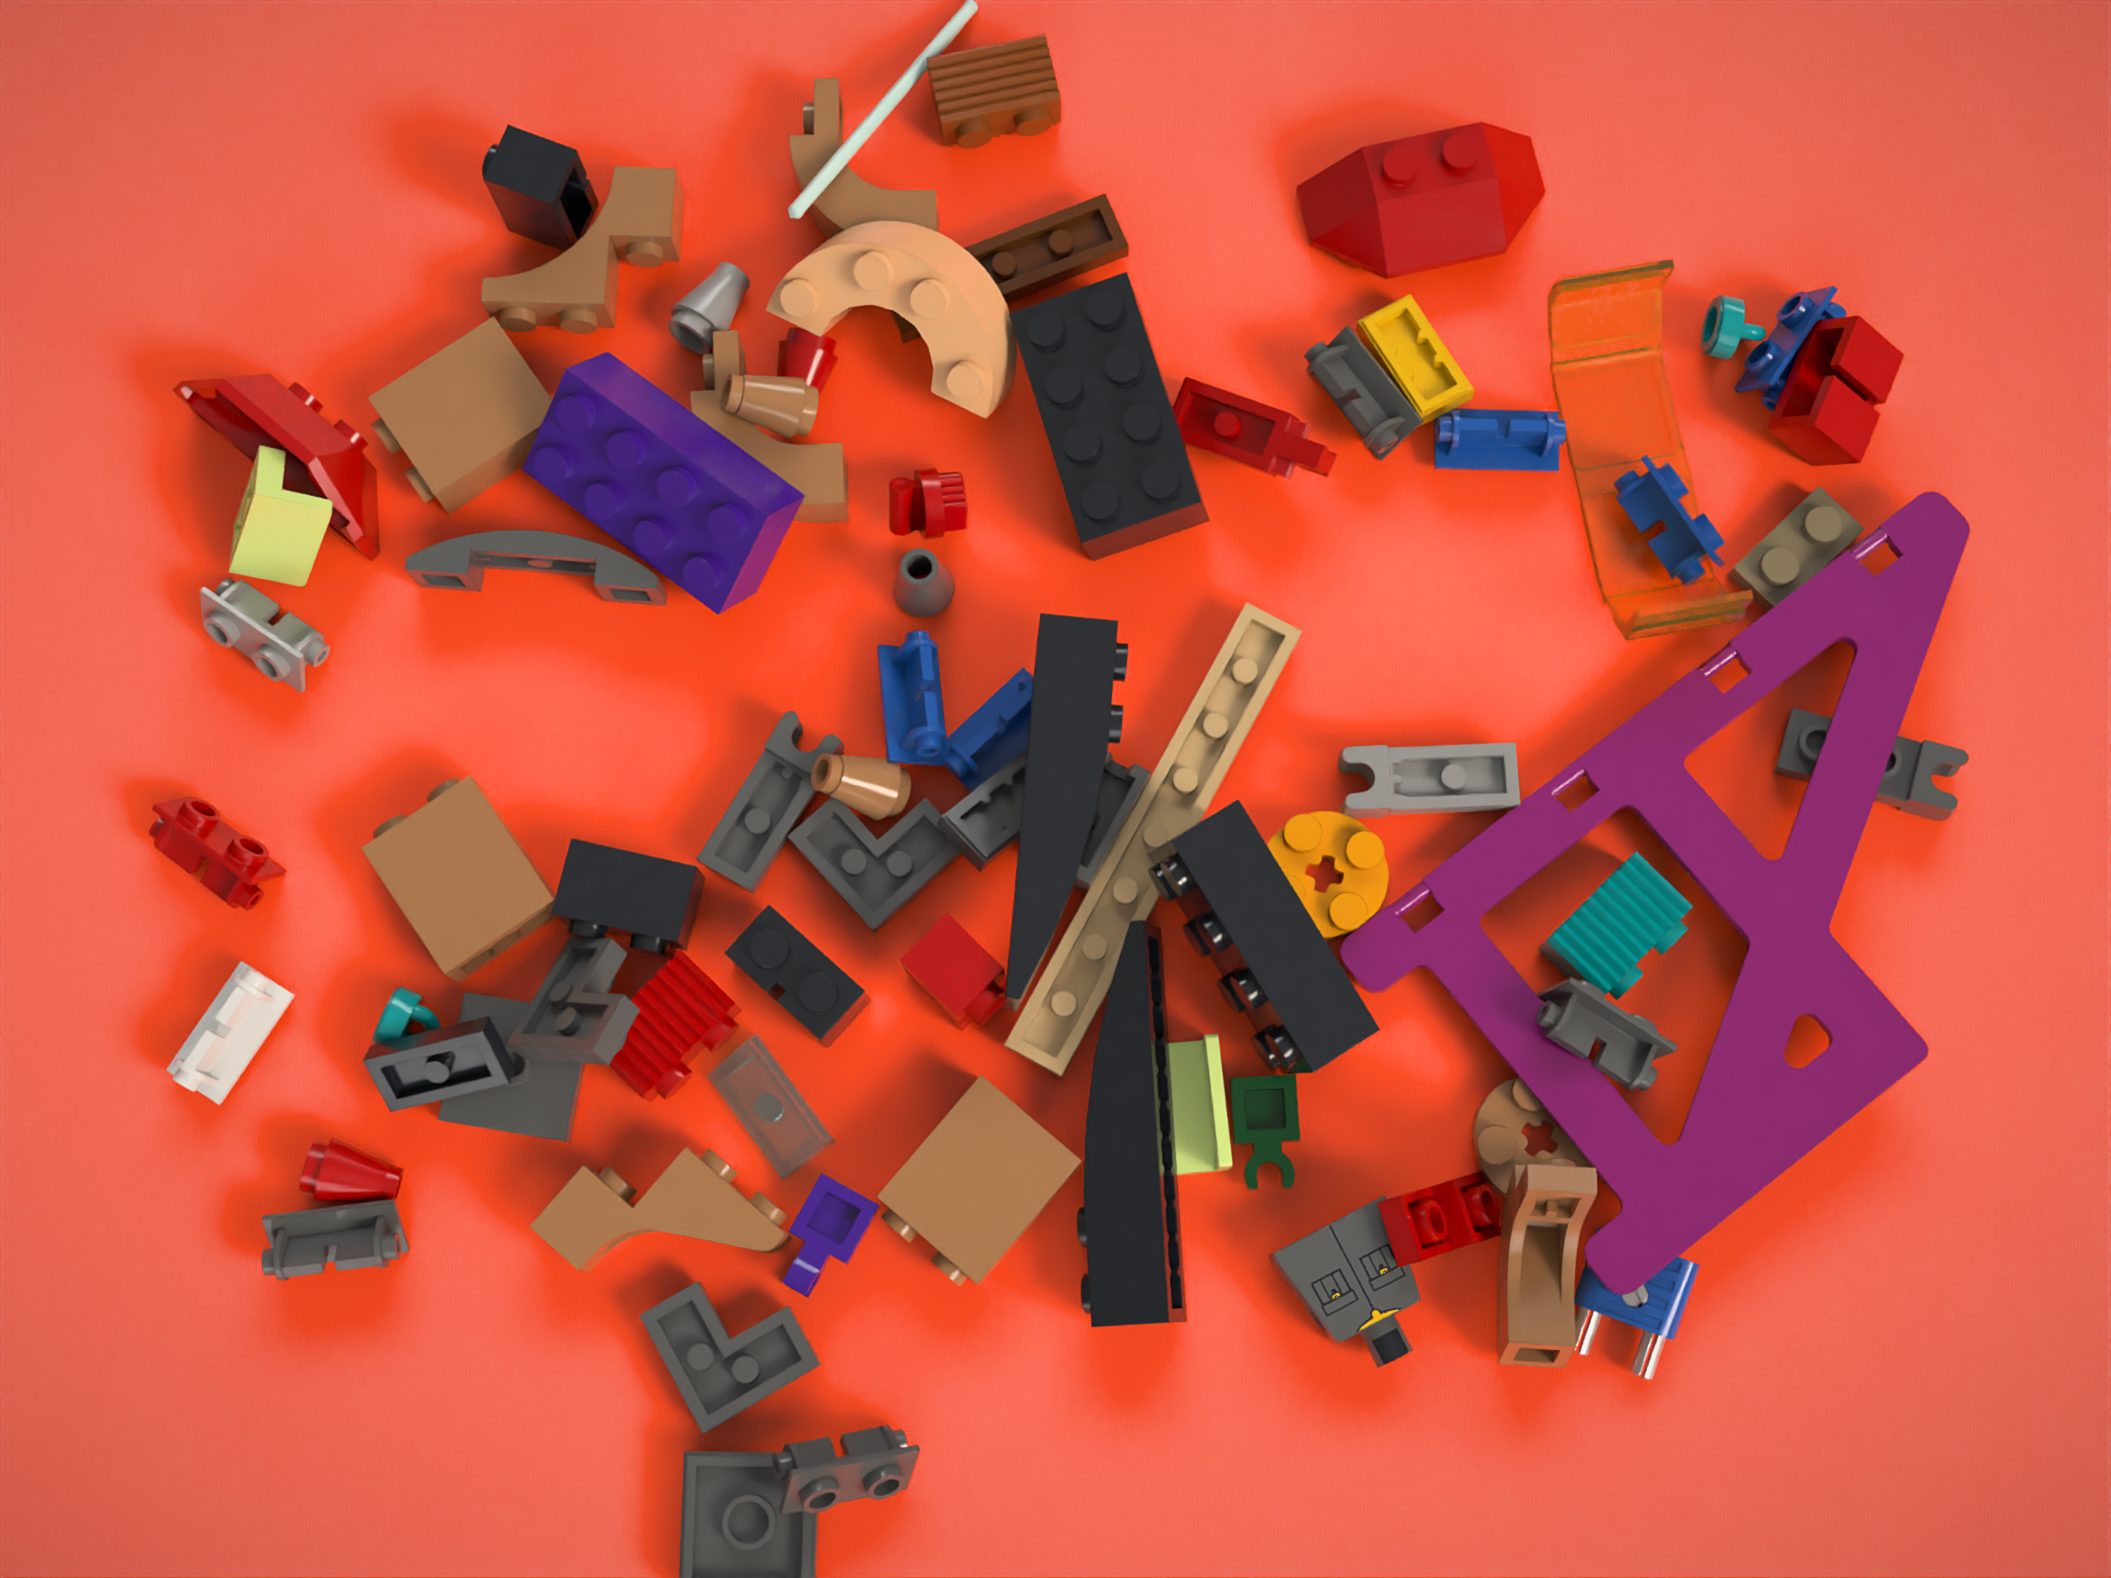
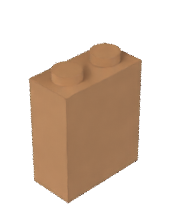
(463, 416)
(461, 877)
(977, 1183)

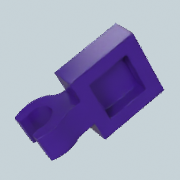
(830, 1225)

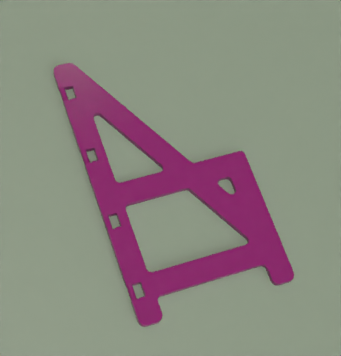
(1750, 1105)

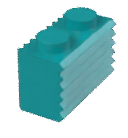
(1618, 927)

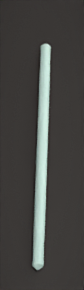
(881, 110)

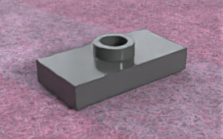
(989, 817)

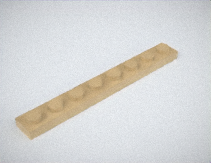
(1170, 804)

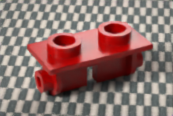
(194, 832)

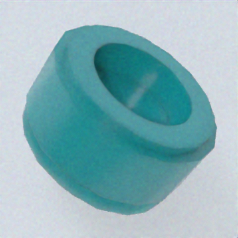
(1726, 326)
(400, 1014)

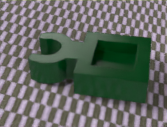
(1265, 1116)

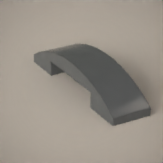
(462, 563)

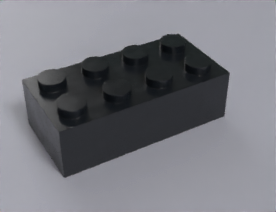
(1108, 417)
(1261, 942)

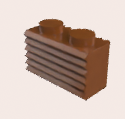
(995, 91)

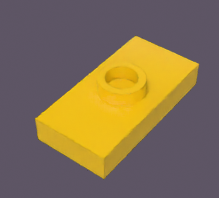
(1415, 358)

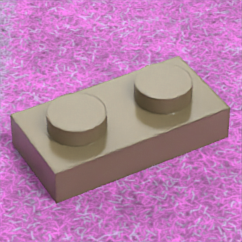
(1796, 549)

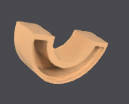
(925, 282)

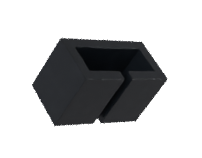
(539, 188)
(628, 896)
(814, 986)

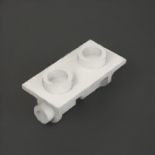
(230, 1033)

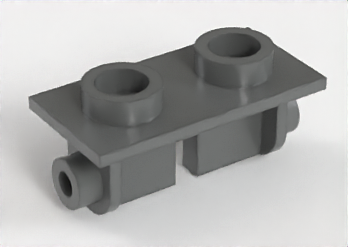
(1363, 392)
(1579, 1015)
(344, 1234)
(873, 1466)

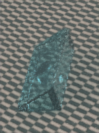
(771, 1107)

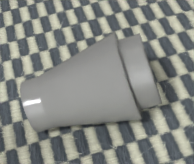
(708, 308)

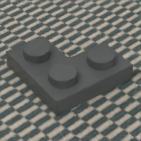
(871, 873)
(572, 1010)
(724, 1373)

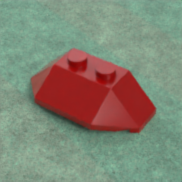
(1424, 200)
(318, 456)

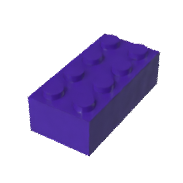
(662, 481)

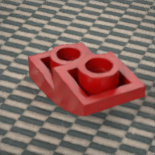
(1440, 1218)

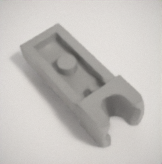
(1431, 779)

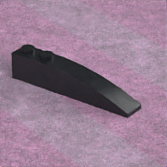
(1062, 780)
(1131, 1153)

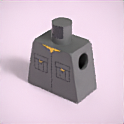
(1352, 1282)

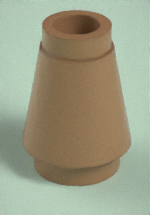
(772, 402)
(863, 783)

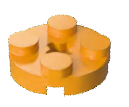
(1354, 855)

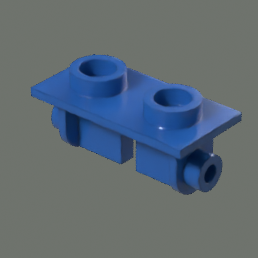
(1773, 359)
(1498, 440)
(1686, 539)
(912, 701)
(992, 733)

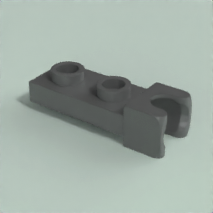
(1906, 776)
(766, 807)

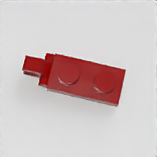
(1247, 432)

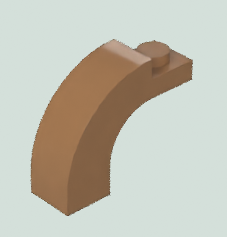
(848, 198)
(811, 468)
(1538, 1261)

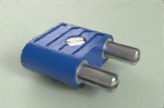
(1652, 1307)

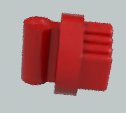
(928, 503)

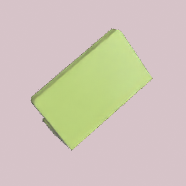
(277, 528)
(1199, 1107)

